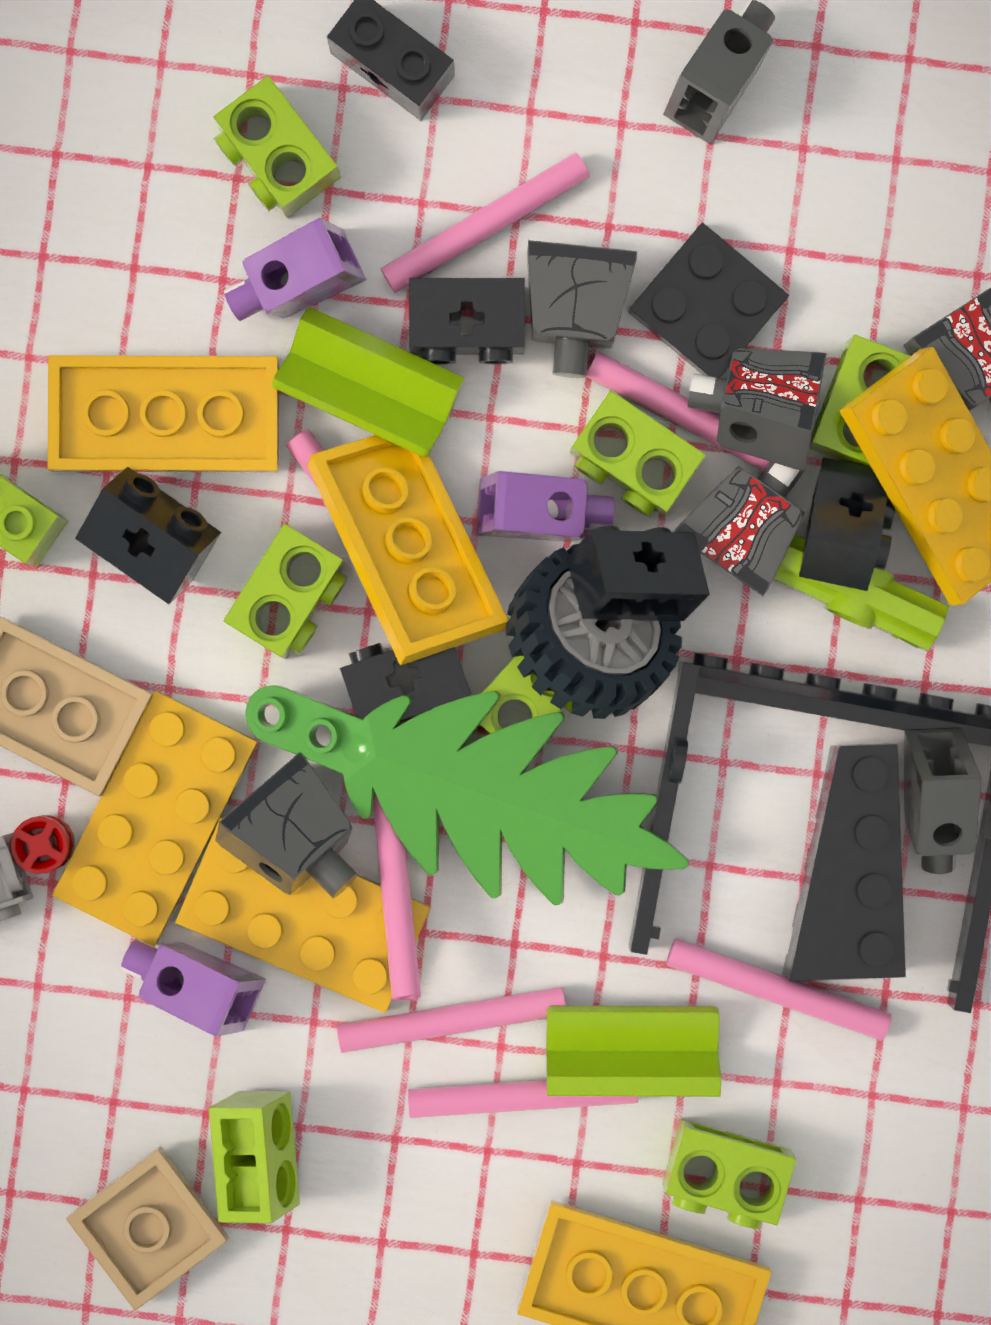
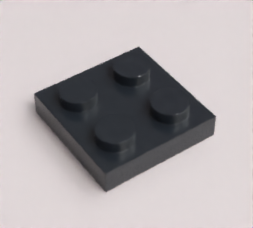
(708, 302)

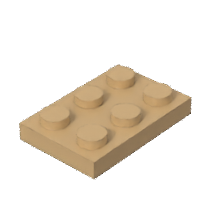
(64, 709)

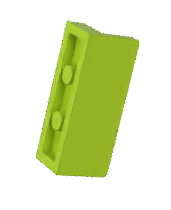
(368, 382)
(633, 1051)

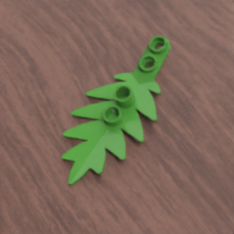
(474, 789)

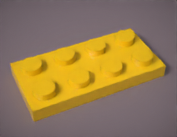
(162, 413)
(930, 468)
(407, 547)
(155, 818)
(305, 933)
(623, 1274)

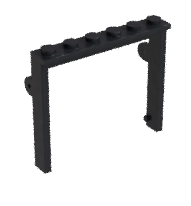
(821, 697)

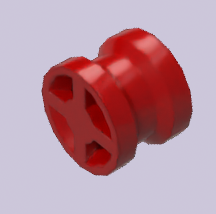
(28, 847)

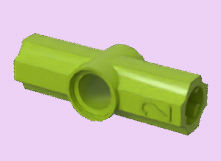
(885, 605)

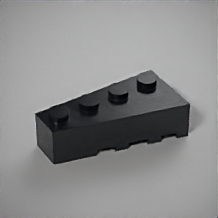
(852, 882)

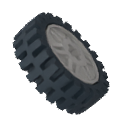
(586, 661)

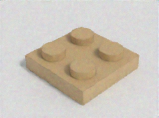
(147, 1228)

